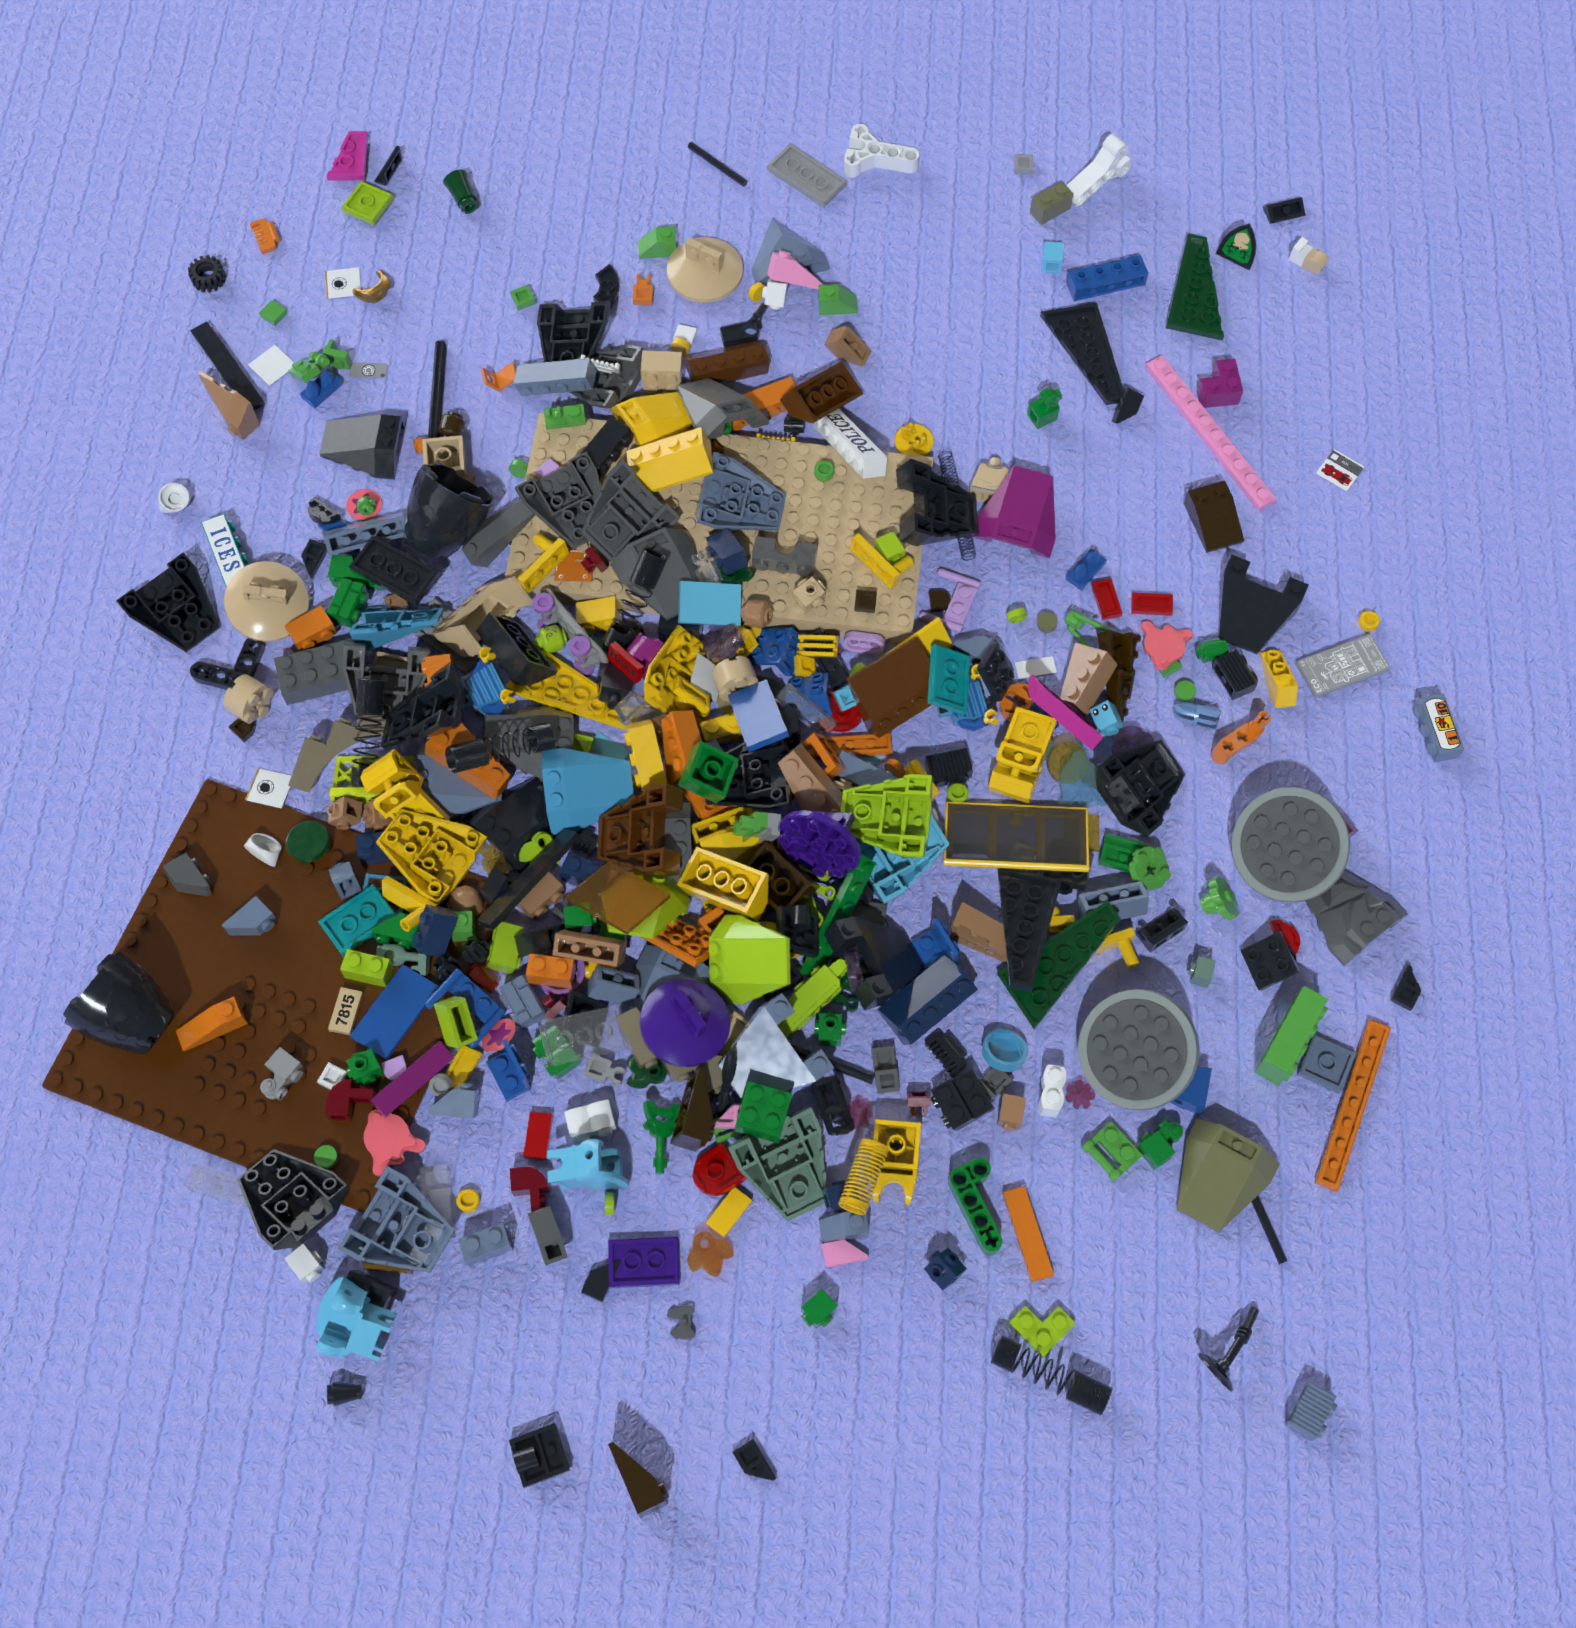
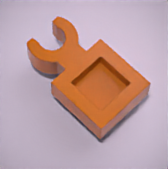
(643, 291)

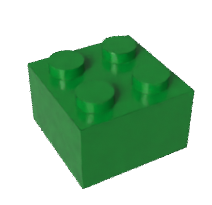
(708, 772)
(763, 1112)

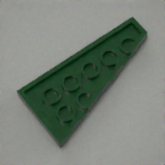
(1195, 296)
(1062, 961)

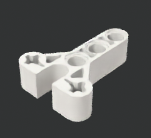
(867, 152)
(1108, 164)

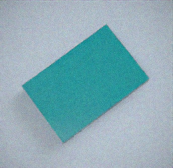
(948, 679)
(353, 921)

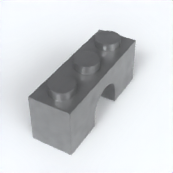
(799, 562)

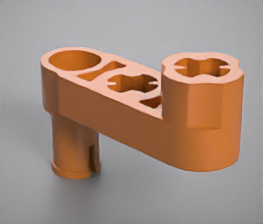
(1249, 733)

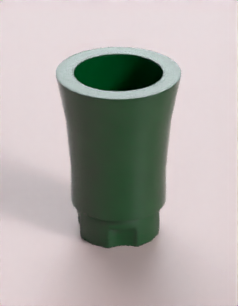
(461, 190)

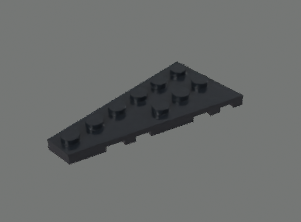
(1086, 342)
(1026, 916)

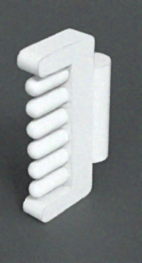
(604, 367)

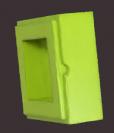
(583, 743)

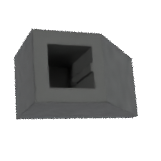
(186, 877)
(547, 1235)

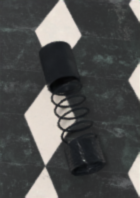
(645, 575)
(369, 702)
(475, 754)
(1082, 1390)

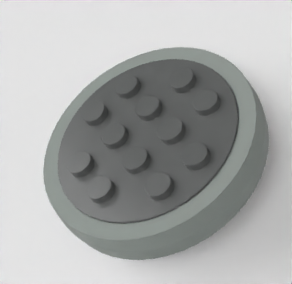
(1290, 844)
(1138, 1049)

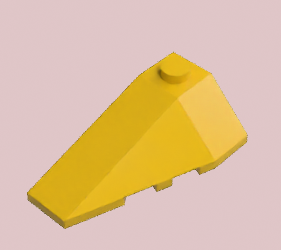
(731, 846)

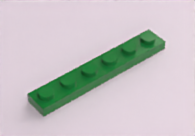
(841, 908)

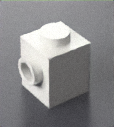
(775, 294)
(305, 1264)

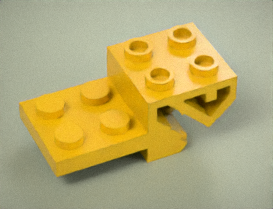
(1022, 755)
(398, 788)

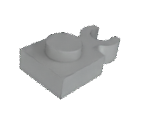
(601, 1069)

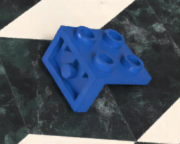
(776, 648)
(814, 688)
(935, 944)
(508, 1073)

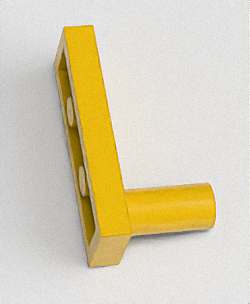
(553, 555)
(886, 572)
(406, 899)
(1122, 940)

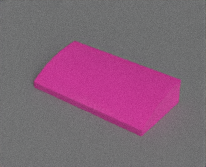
(1063, 713)

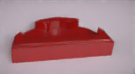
(1290, 933)

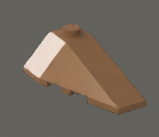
(232, 406)

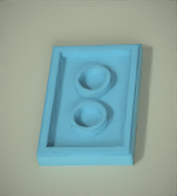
(709, 603)

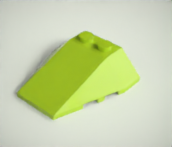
(892, 814)
(666, 913)
(747, 959)

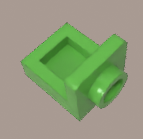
(338, 358)

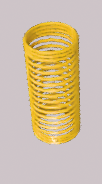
(850, 1203)

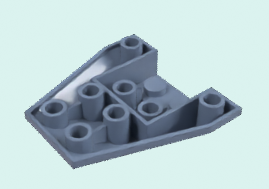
(738, 498)
(447, 789)
(659, 967)

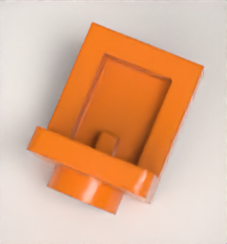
(710, 919)

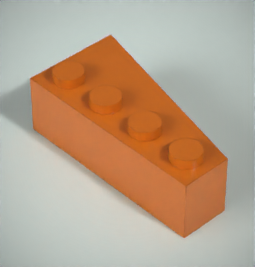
(489, 779)

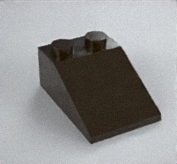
(1214, 516)
(695, 1116)
(641, 1485)

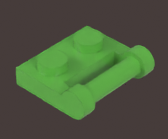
(1117, 1146)

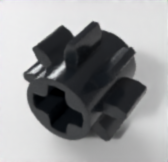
(794, 426)
(475, 950)
(445, 966)

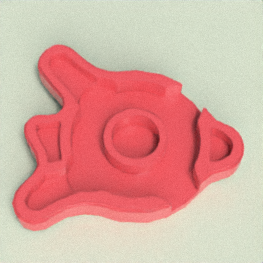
(1165, 644)
(389, 1140)

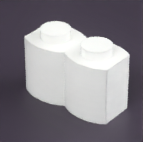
(1052, 1093)
(590, 1121)

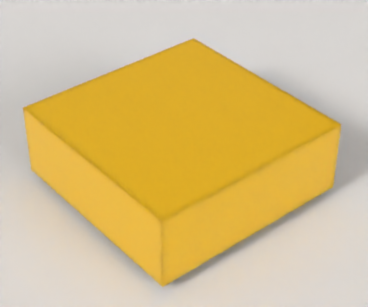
(804, 666)

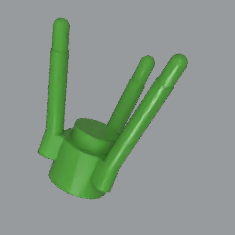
(1077, 621)

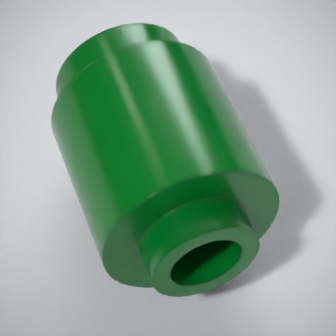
(1211, 649)

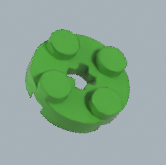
(1159, 868)

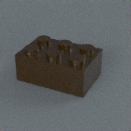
(787, 881)

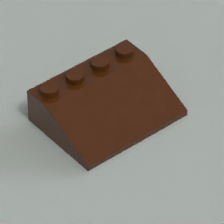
(892, 688)

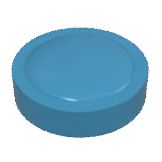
(1004, 1050)

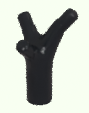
(757, 316)

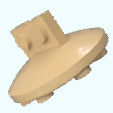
(704, 270)
(264, 600)

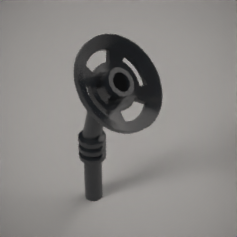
(1242, 1336)

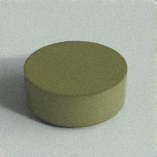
(1047, 622)

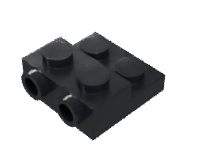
(961, 1100)

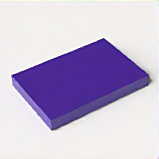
(644, 1262)

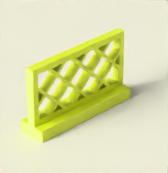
(355, 793)

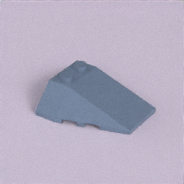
(398, 1227)

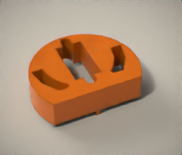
(1019, 692)

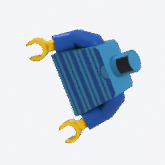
(487, 687)
(977, 713)

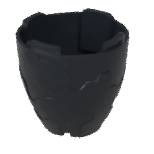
(444, 510)
(121, 1007)

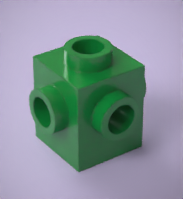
(830, 1028)
(364, 1067)

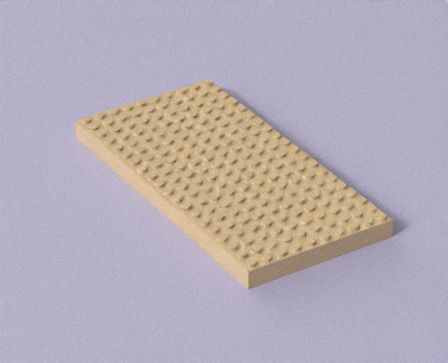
(812, 514)

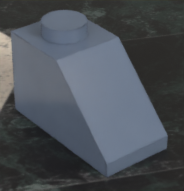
(974, 647)
(344, 880)
(250, 920)
(459, 1102)
(844, 1226)

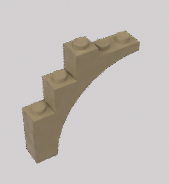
(316, 755)
(630, 1029)

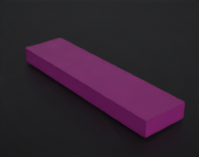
(412, 1079)

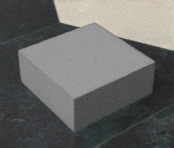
(1023, 164)

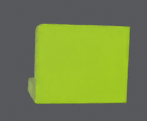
(890, 547)

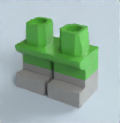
(758, 825)

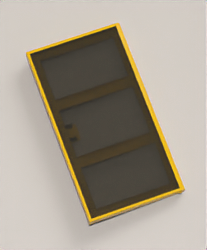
(1017, 837)

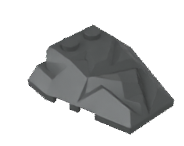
(1353, 915)

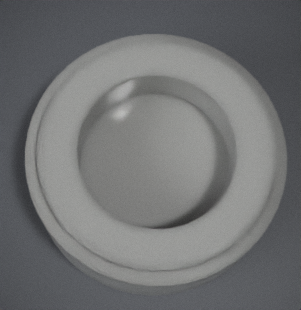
(440, 1085)

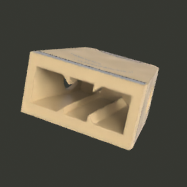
(988, 480)

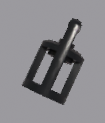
(836, 1111)

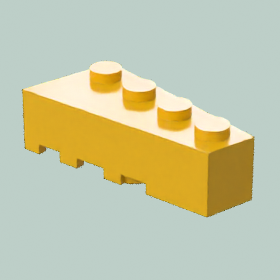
(645, 754)

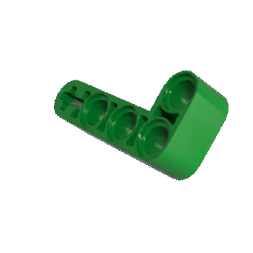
(979, 1209)

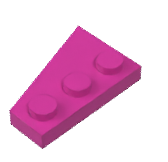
(352, 158)

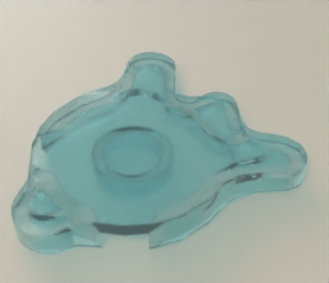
(1079, 783)

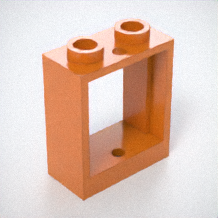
(826, 753)

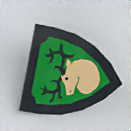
(1239, 246)

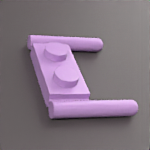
(960, 602)

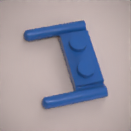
(478, 1002)

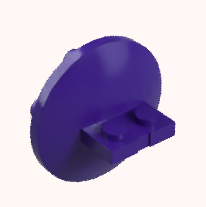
(820, 841)
(684, 1023)

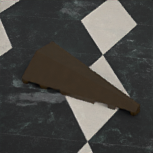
(1123, 651)

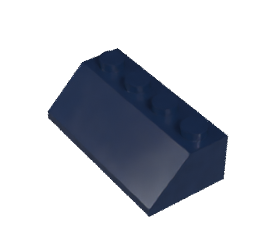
(927, 1000)

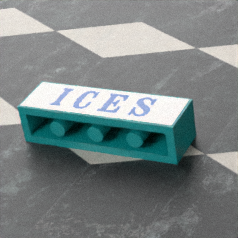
(224, 546)

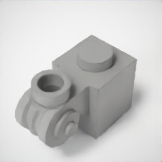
(285, 1071)

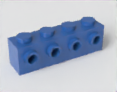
(1107, 278)

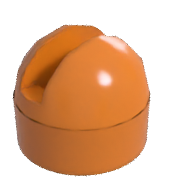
(418, 446)

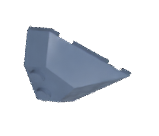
(782, 238)

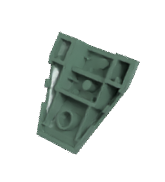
(788, 1172)

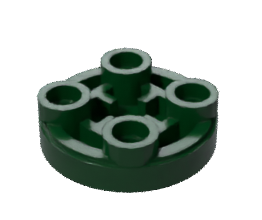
(308, 842)

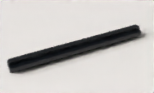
(437, 389)

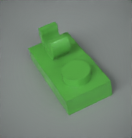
(564, 416)

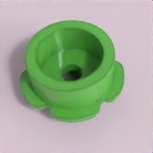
(366, 505)

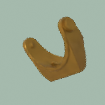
(375, 293)

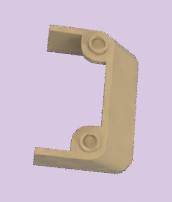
(460, 627)

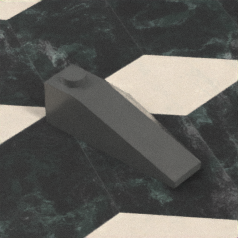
(496, 534)

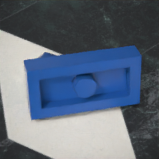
(321, 388)
(1086, 569)

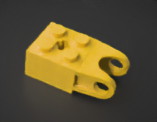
(900, 1165)

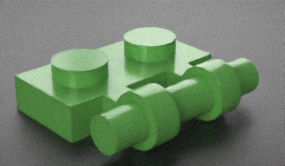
(306, 370)

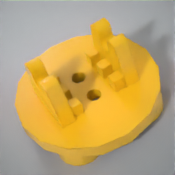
(909, 434)

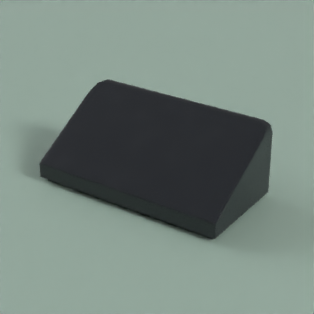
(389, 167)
(1284, 210)

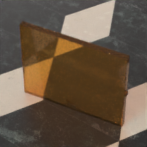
(618, 897)

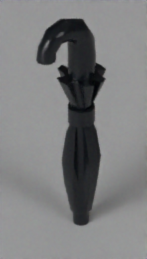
(728, 1074)

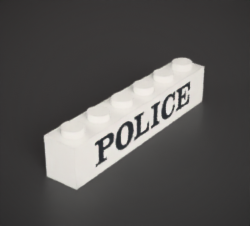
(852, 444)

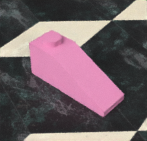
(789, 270)

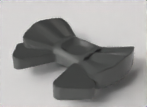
(684, 1331)

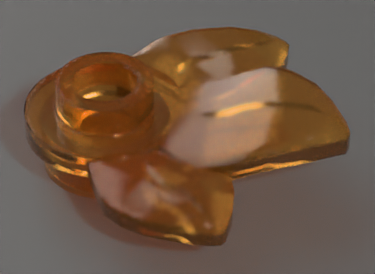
(710, 1257)

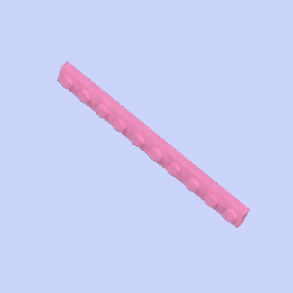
(1210, 433)

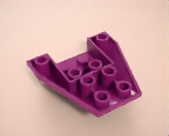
(1021, 512)

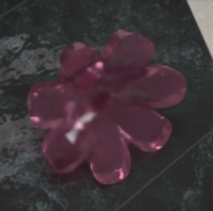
(1080, 1094)
(860, 1118)

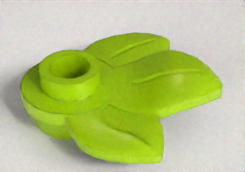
(532, 849)

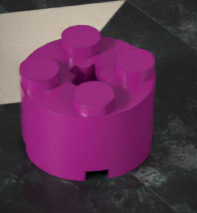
(644, 650)

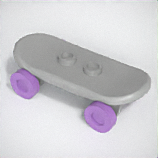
(581, 645)

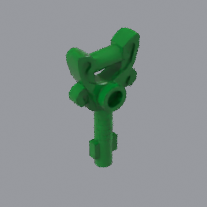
(660, 1130)

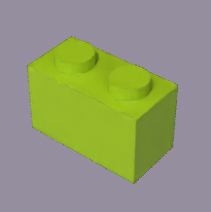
(503, 949)
(367, 968)
(455, 1021)

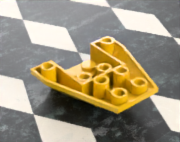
(653, 417)
(673, 659)
(431, 852)

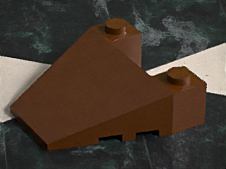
(636, 832)

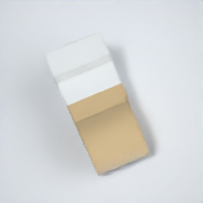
(1308, 257)

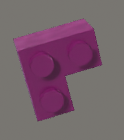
(1223, 387)

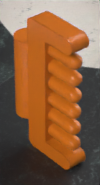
(265, 235)

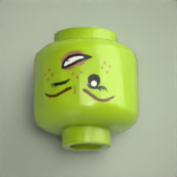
(551, 639)

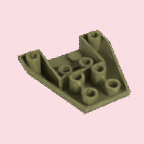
(1221, 1174)

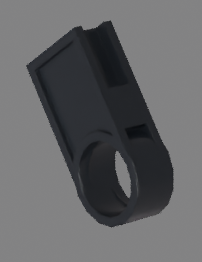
(734, 334)

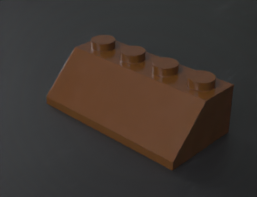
(729, 362)
(822, 394)

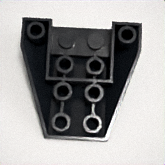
(173, 605)
(758, 778)
(290, 1198)

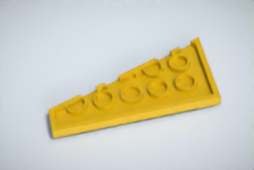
(568, 692)

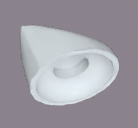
(173, 498)
(264, 848)

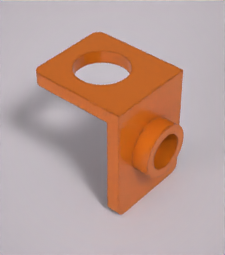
(501, 379)

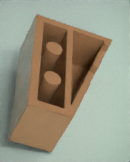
(1086, 677)
(979, 932)

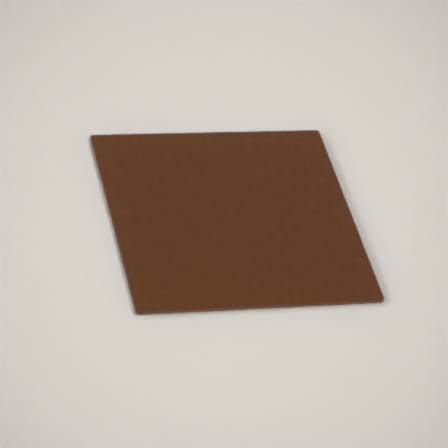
(280, 979)

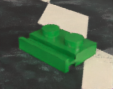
(1118, 852)

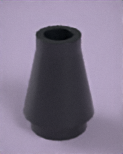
(342, 1393)

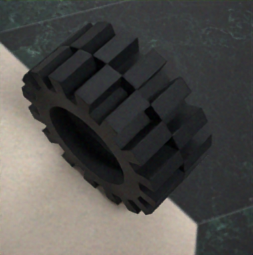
(203, 265)

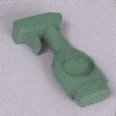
(399, 955)

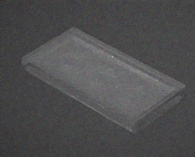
(582, 1036)

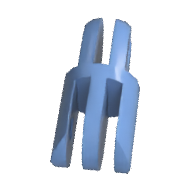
(1198, 715)

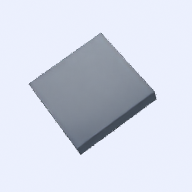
(1326, 1064)

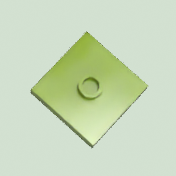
(367, 203)

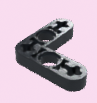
(213, 670)

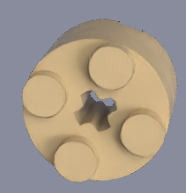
(733, 676)
(248, 699)

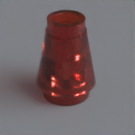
(481, 977)

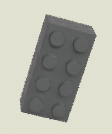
(311, 673)

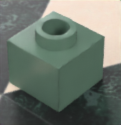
(1201, 971)

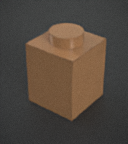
(1011, 1112)

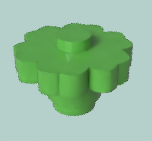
(1220, 899)

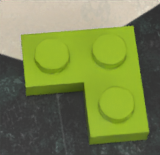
(1040, 1335)

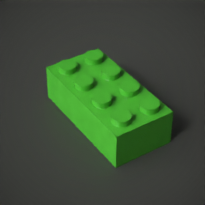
(1292, 1036)

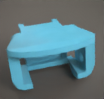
(584, 1169)
(350, 1322)

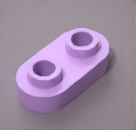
(864, 642)

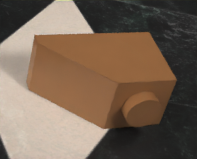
(847, 346)

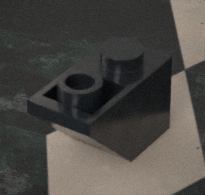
(537, 940)

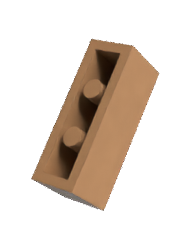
(589, 948)

